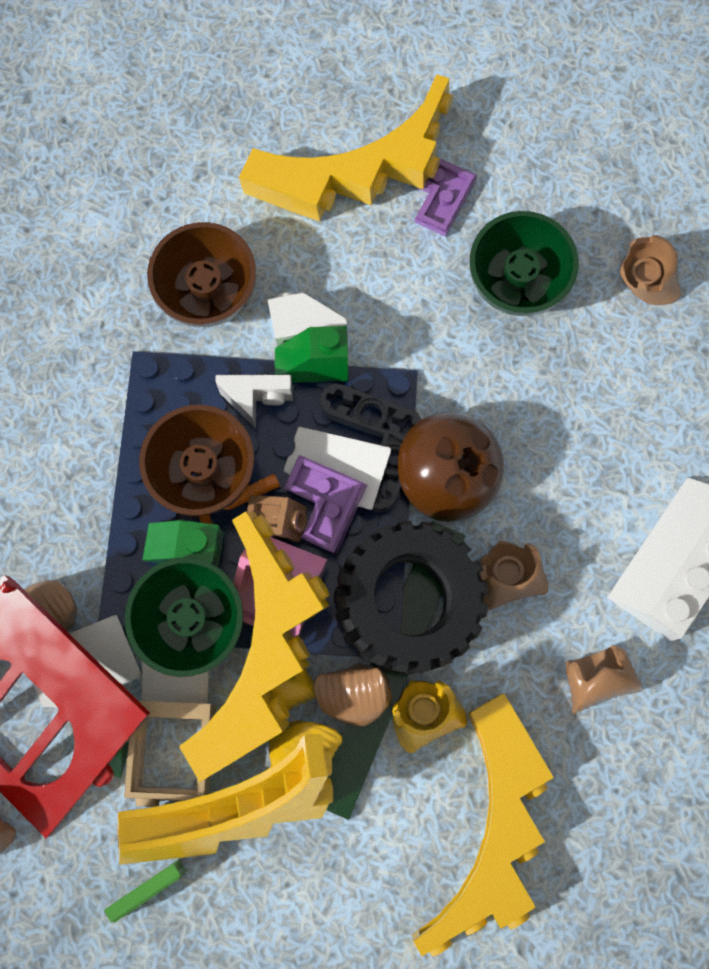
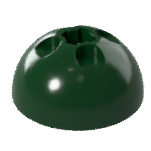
(524, 246)
(162, 614)

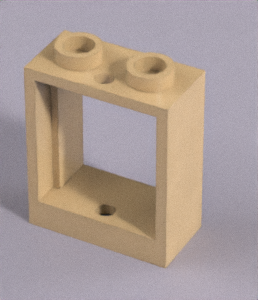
(147, 795)

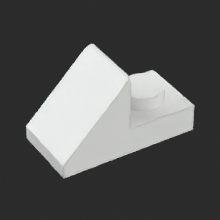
(245, 390)

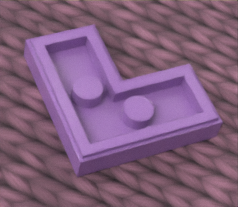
(445, 197)
(335, 501)

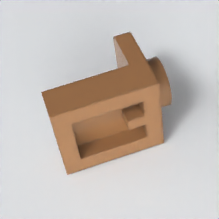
(283, 514)

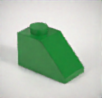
(314, 355)
(183, 539)

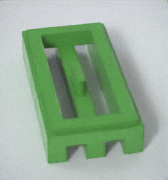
(145, 891)

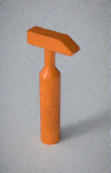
(257, 488)

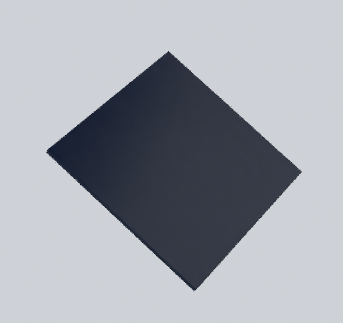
(173, 381)

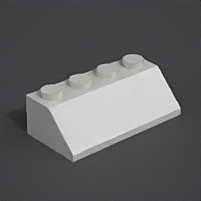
(671, 569)

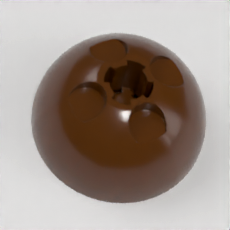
(195, 259)
(186, 444)
(435, 472)

